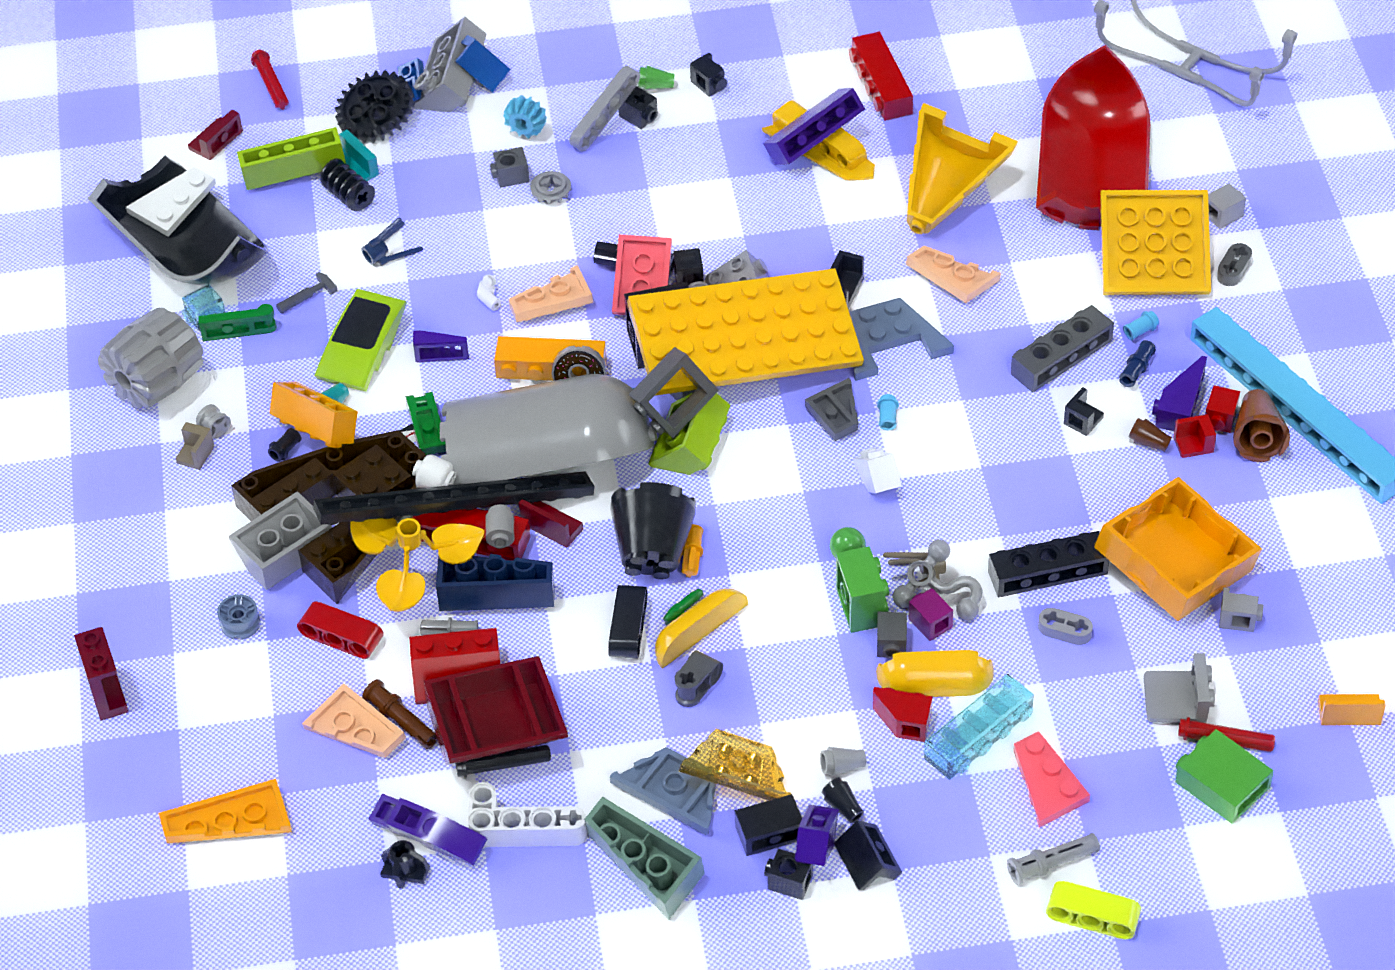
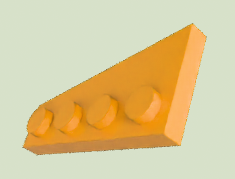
(234, 814)

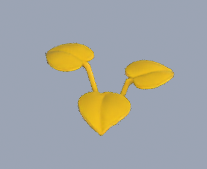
(401, 589)

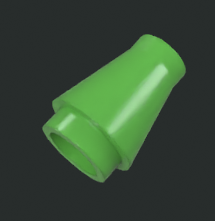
(655, 78)

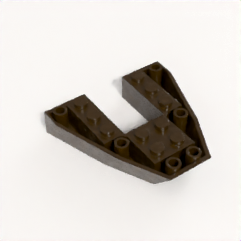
(365, 467)

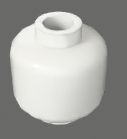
(433, 472)

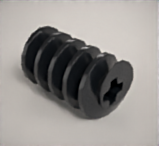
(347, 185)

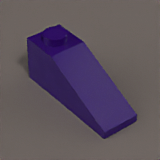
(1180, 396)

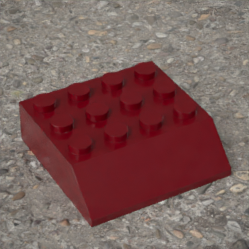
(493, 710)

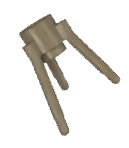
(910, 557)

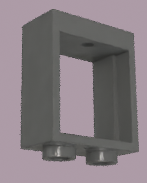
(658, 377)

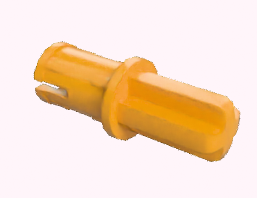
(692, 551)

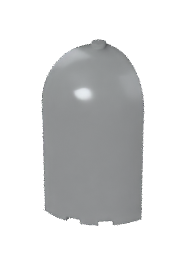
(542, 428)

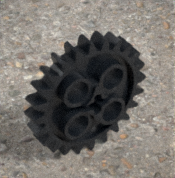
(375, 106)

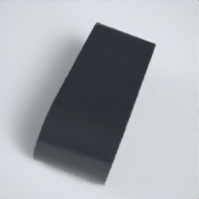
(628, 621)

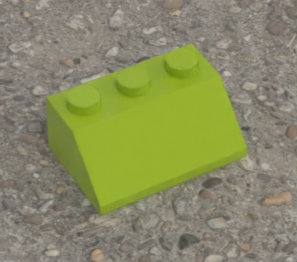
(695, 442)

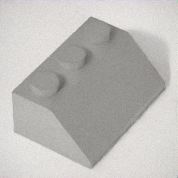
(273, 539)

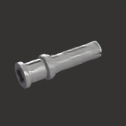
(1040, 861)

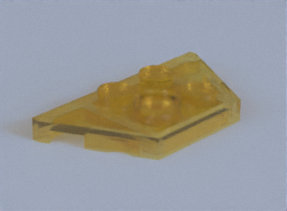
(737, 765)

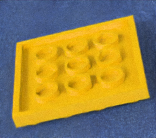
(1155, 242)

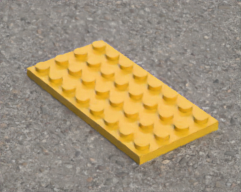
(749, 328)

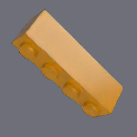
(534, 357)
(313, 413)

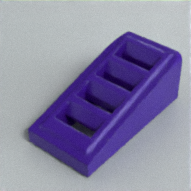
(431, 346)

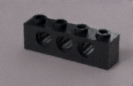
(1046, 564)

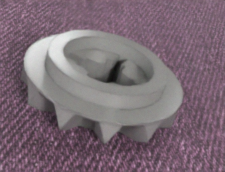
(541, 183)

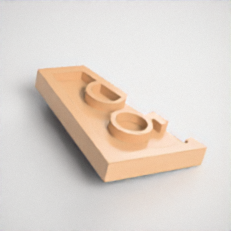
(955, 277)
(558, 295)
(355, 723)

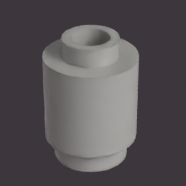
(499, 526)

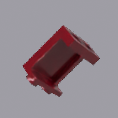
(101, 673)

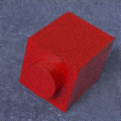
(1223, 408)

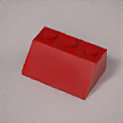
(451, 654)

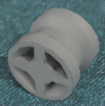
(215, 420)

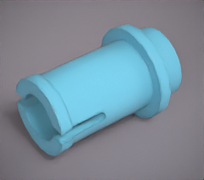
(1139, 326)
(887, 405)

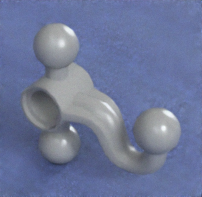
(938, 552)

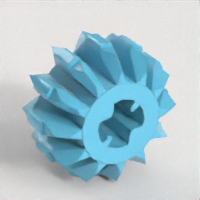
(525, 116)

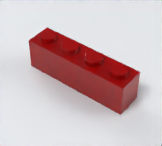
(881, 76)
(477, 518)

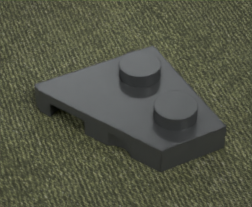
(835, 409)

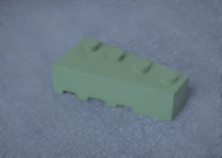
(648, 857)

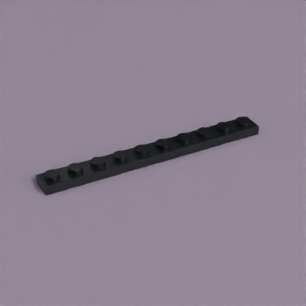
(452, 497)

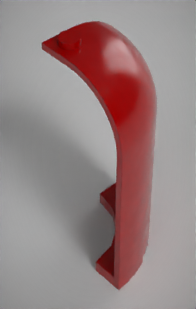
(1092, 139)

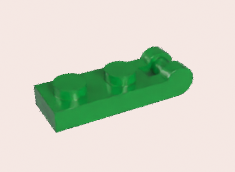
(237, 323)
(425, 423)

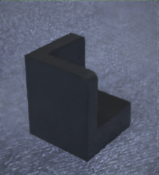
(1081, 415)

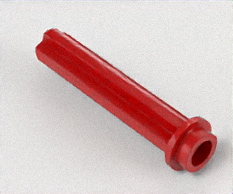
(261, 60)
(1242, 737)

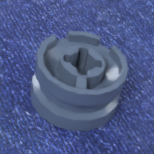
(238, 616)

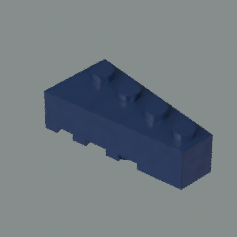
(495, 584)

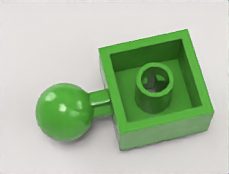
(858, 579)

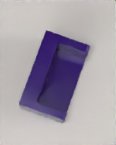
(816, 835)

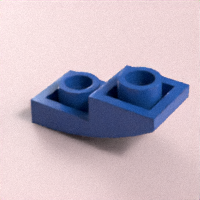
(410, 72)

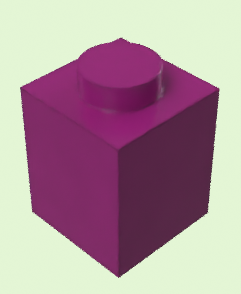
(930, 614)

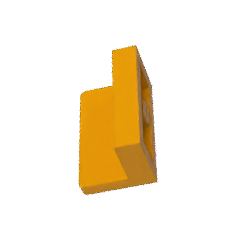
(1351, 709)

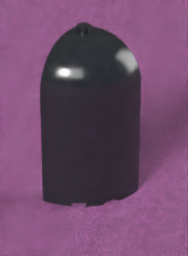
(202, 250)

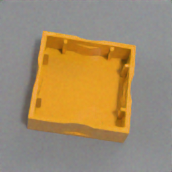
(1177, 548)

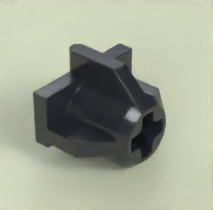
(404, 864)

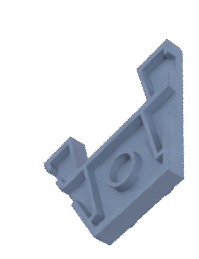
(890, 326)

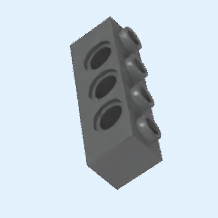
(1061, 348)

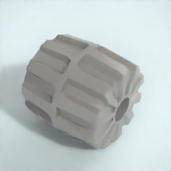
(151, 358)

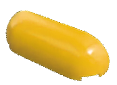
(697, 623)
(937, 673)

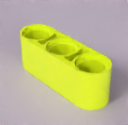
(1093, 910)

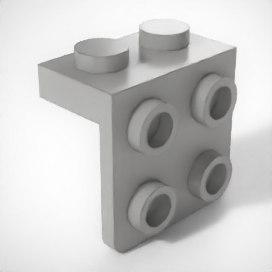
(739, 268)
(1179, 693)

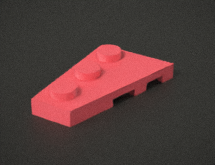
(1048, 779)

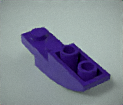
(428, 828)

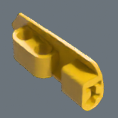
(837, 153)

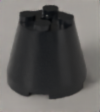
(652, 527)

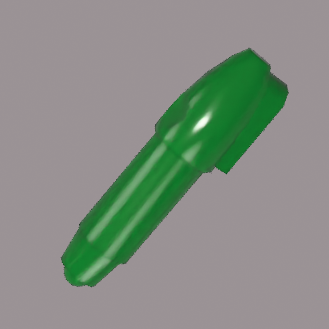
(683, 605)

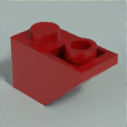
(904, 712)

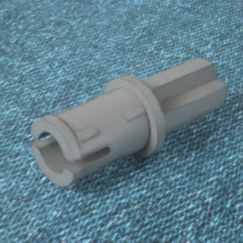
(430, 627)

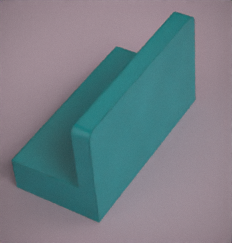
(359, 156)

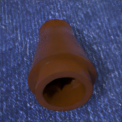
(1149, 435)

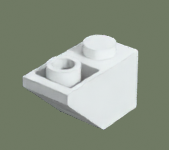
(877, 470)

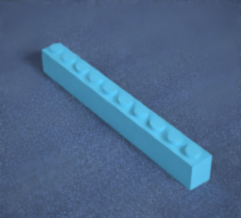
(1297, 403)

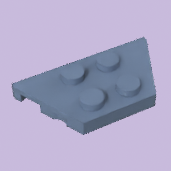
(672, 792)

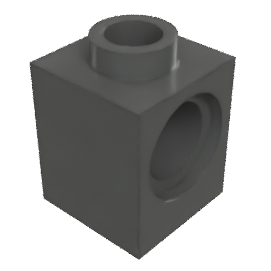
(510, 167)
(891, 633)

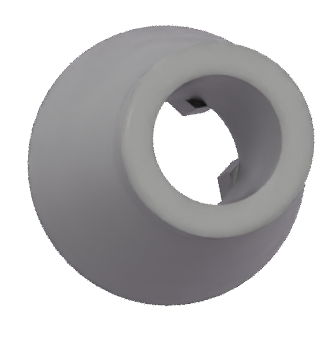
(841, 760)

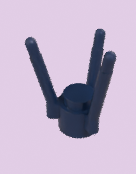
(376, 249)

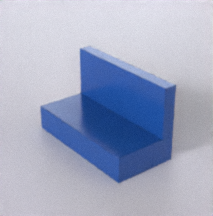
(482, 64)

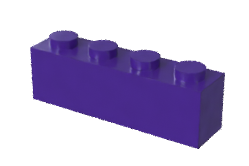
(814, 126)

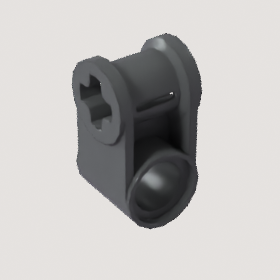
(696, 678)

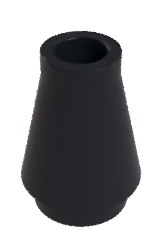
(840, 796)

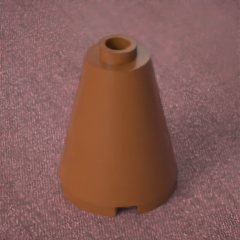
(1260, 428)

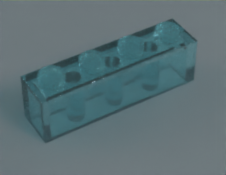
(979, 727)

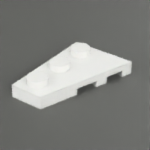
(173, 201)

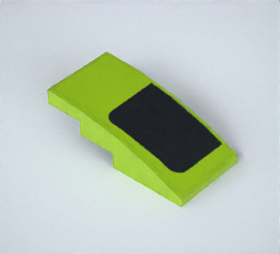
(360, 339)

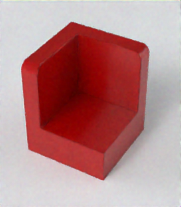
(1194, 436)

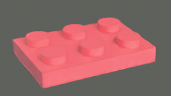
(640, 265)

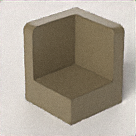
(196, 447)

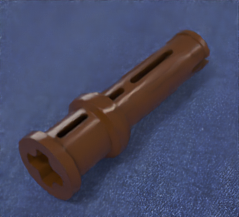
(391, 707)

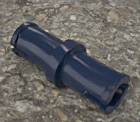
(1137, 363)

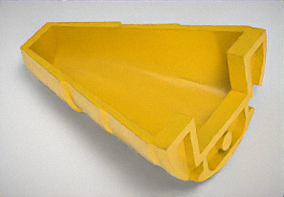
(948, 168)

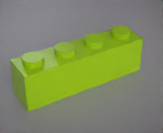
(289, 158)

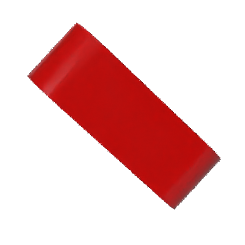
(340, 630)

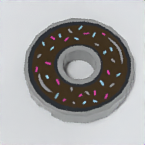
(577, 356)

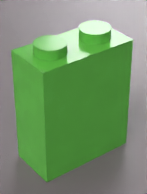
(1223, 775)

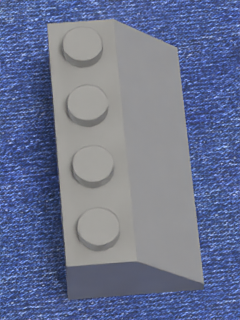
(452, 79)

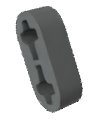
(1239, 266)

